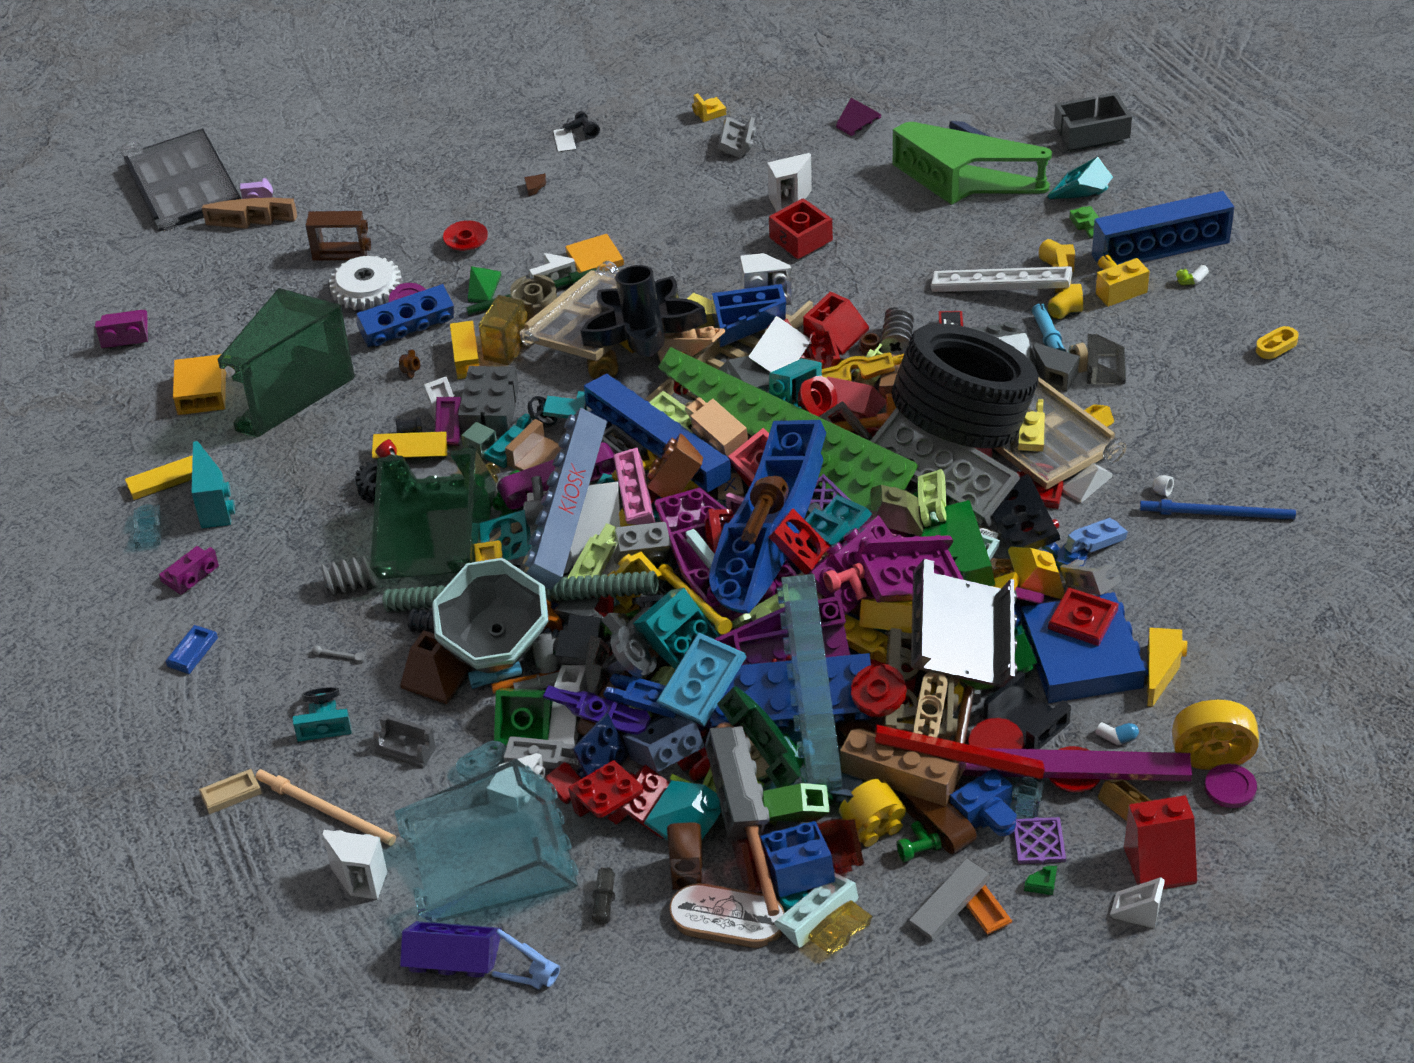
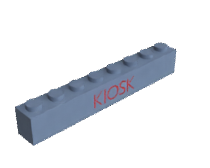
(564, 498)

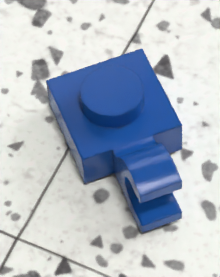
(1063, 556)

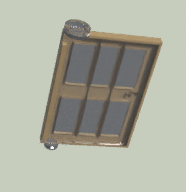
(561, 321)
(1070, 440)

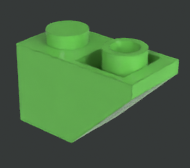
(797, 803)

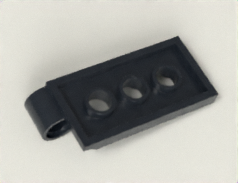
(1035, 517)

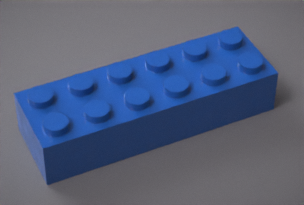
(1164, 229)

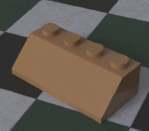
(903, 770)

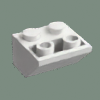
(789, 180)
(764, 270)
(356, 862)

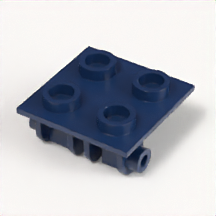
(599, 747)

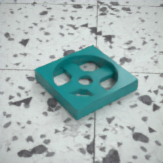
(506, 531)

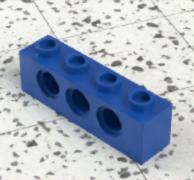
(412, 306)

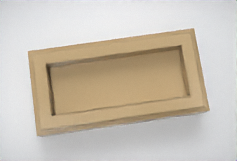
(230, 791)

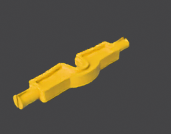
(868, 367)

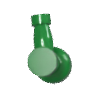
(907, 849)

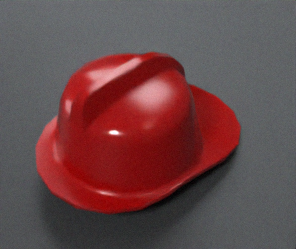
(817, 395)

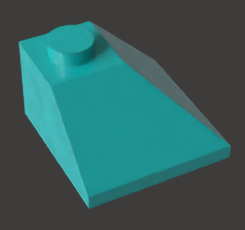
(1083, 181)
(684, 804)

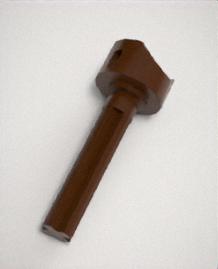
(767, 498)

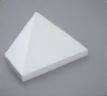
(1086, 482)
(1139, 903)

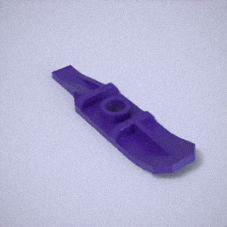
(580, 704)

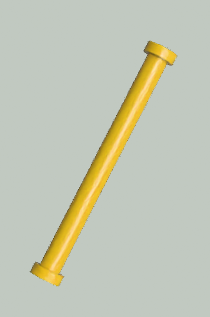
(722, 624)

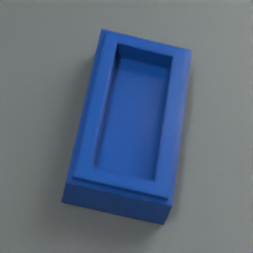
(191, 649)

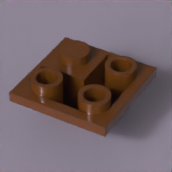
(432, 670)

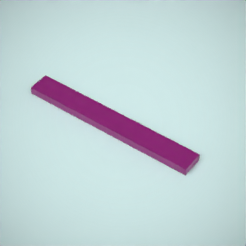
(1101, 765)

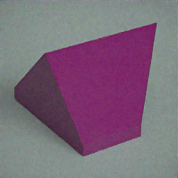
(855, 116)

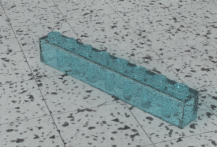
(811, 682)

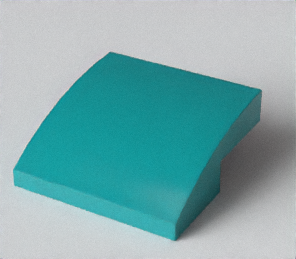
(838, 519)

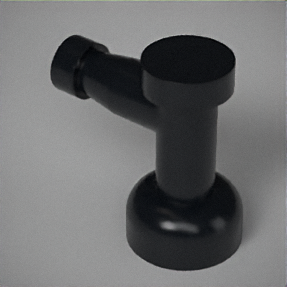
(590, 128)

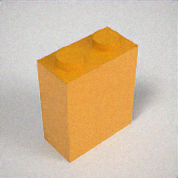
(199, 385)

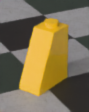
(886, 615)

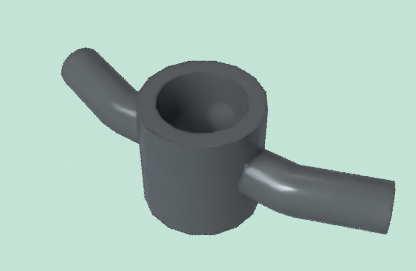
(533, 507)

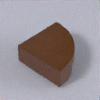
(534, 183)

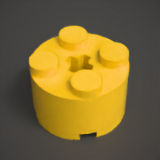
(875, 811)

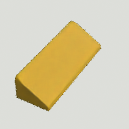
(414, 444)

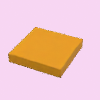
(593, 252)

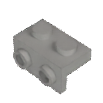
(736, 137)
(649, 539)

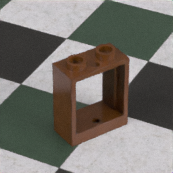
(337, 250)

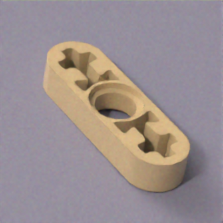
(937, 701)

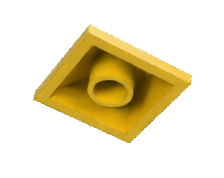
(1037, 571)

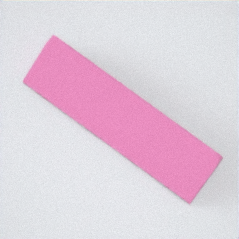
(633, 487)

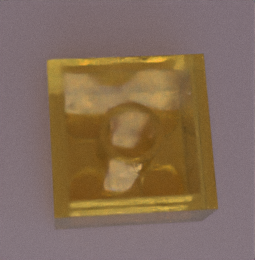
(501, 330)

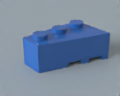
(747, 311)

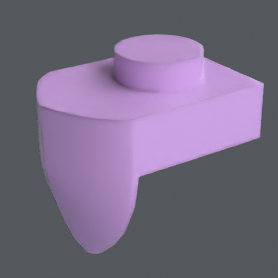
(256, 189)

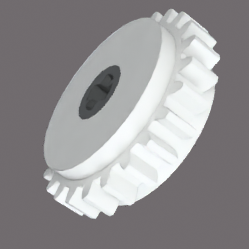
(364, 282)

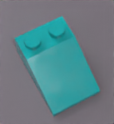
(210, 491)

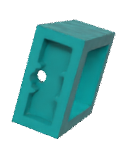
(781, 379)

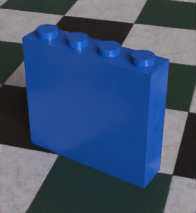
(1078, 668)

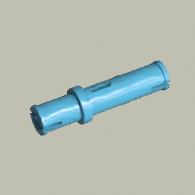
(1051, 337)

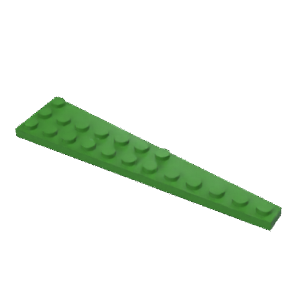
(848, 460)

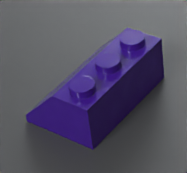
(449, 948)

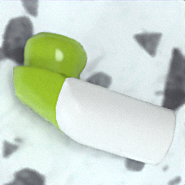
(1192, 278)

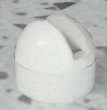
(1163, 485)

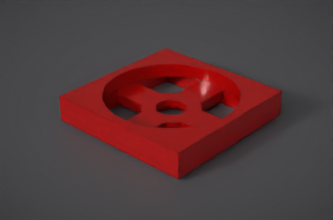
(785, 538)

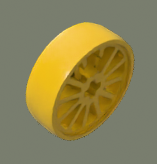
(1216, 733)

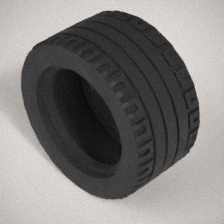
(964, 385)

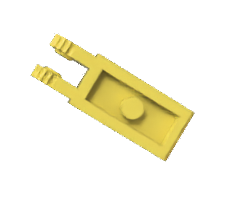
(1032, 430)

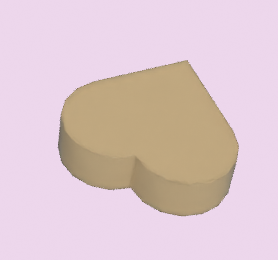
(1080, 350)

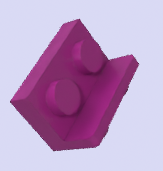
(189, 569)

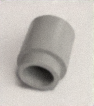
(544, 655)

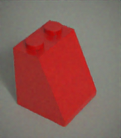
(1162, 841)

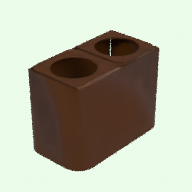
(685, 854)

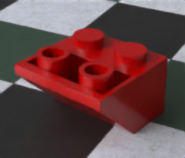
(838, 314)

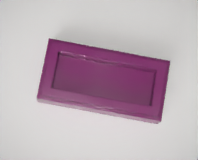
(447, 418)

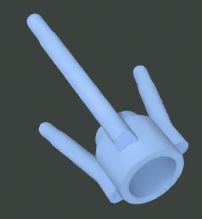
(541, 969)

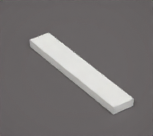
(1001, 279)

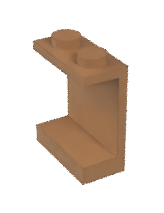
(531, 448)

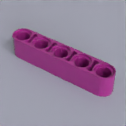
(517, 485)

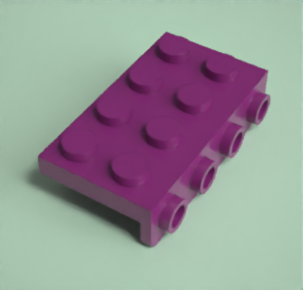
(892, 560)

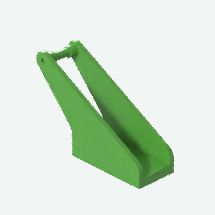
(940, 158)

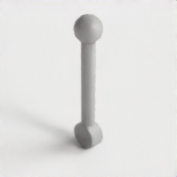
(358, 657)

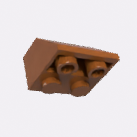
(675, 468)

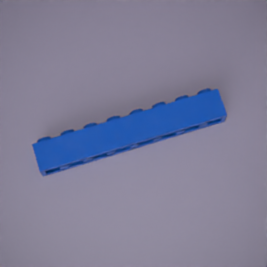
(652, 427)

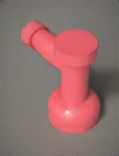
(833, 580)

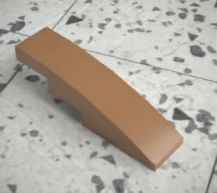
(251, 210)

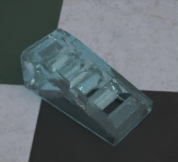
(1027, 796)

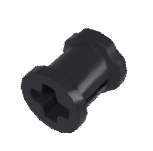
(409, 426)

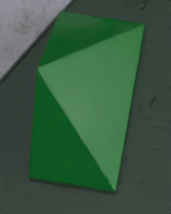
(482, 284)

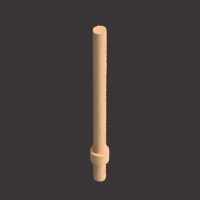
(282, 786)

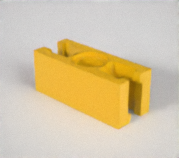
(464, 347)

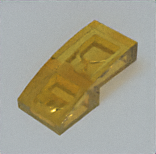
(838, 926)

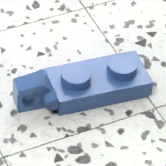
(1096, 536)

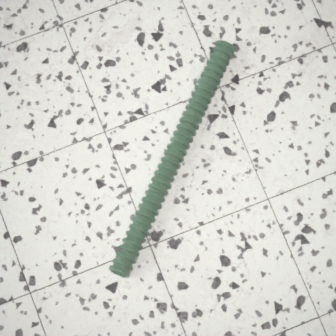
(565, 588)

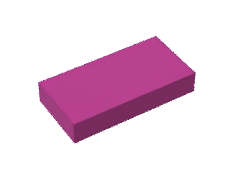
(1029, 595)

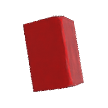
(562, 778)

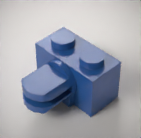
(987, 803)

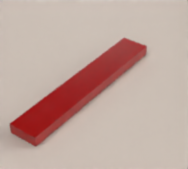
(959, 752)

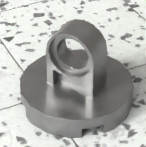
(630, 653)

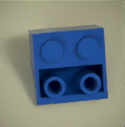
(798, 858)

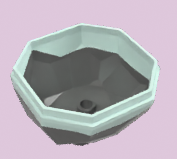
(488, 598)

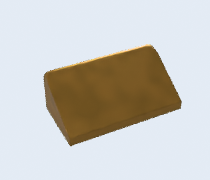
(1118, 796)

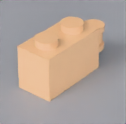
(716, 426)

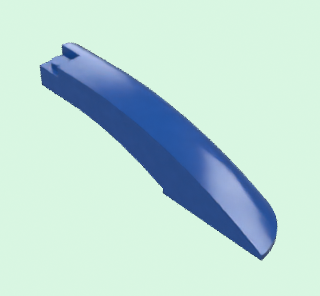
(746, 570)

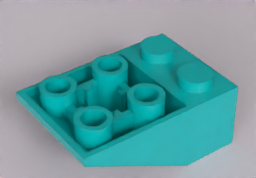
(674, 625)

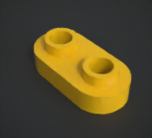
(1276, 342)

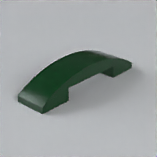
(764, 735)

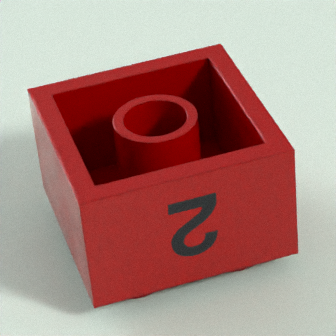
(800, 228)

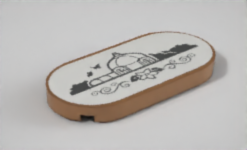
(724, 915)

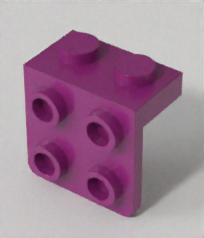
(122, 328)

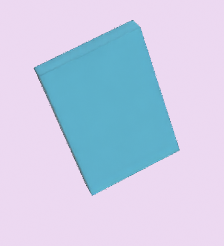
(701, 679)

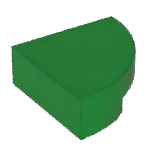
(1042, 881)

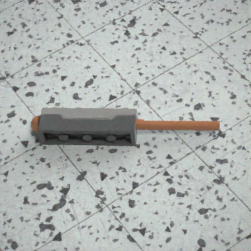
(740, 797)

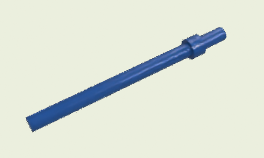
(1167, 506)

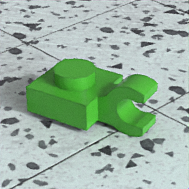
(1084, 219)

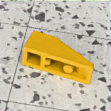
(1163, 660)

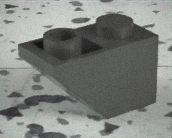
(1056, 366)

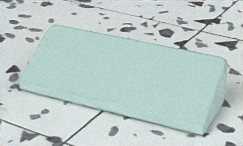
(815, 907)

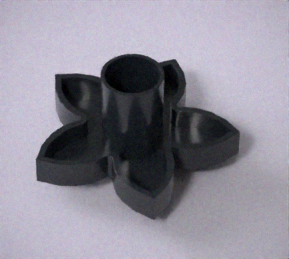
(641, 312)

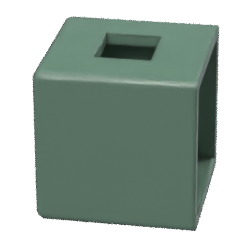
(477, 438)

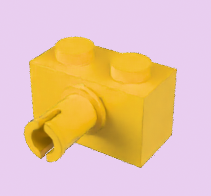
(1120, 281)

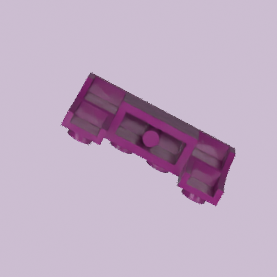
(842, 558)

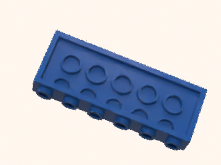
(771, 689)

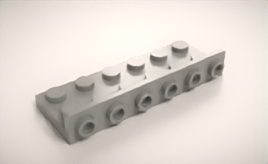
(966, 470)

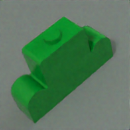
(968, 545)

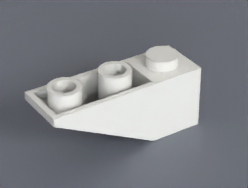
(563, 723)

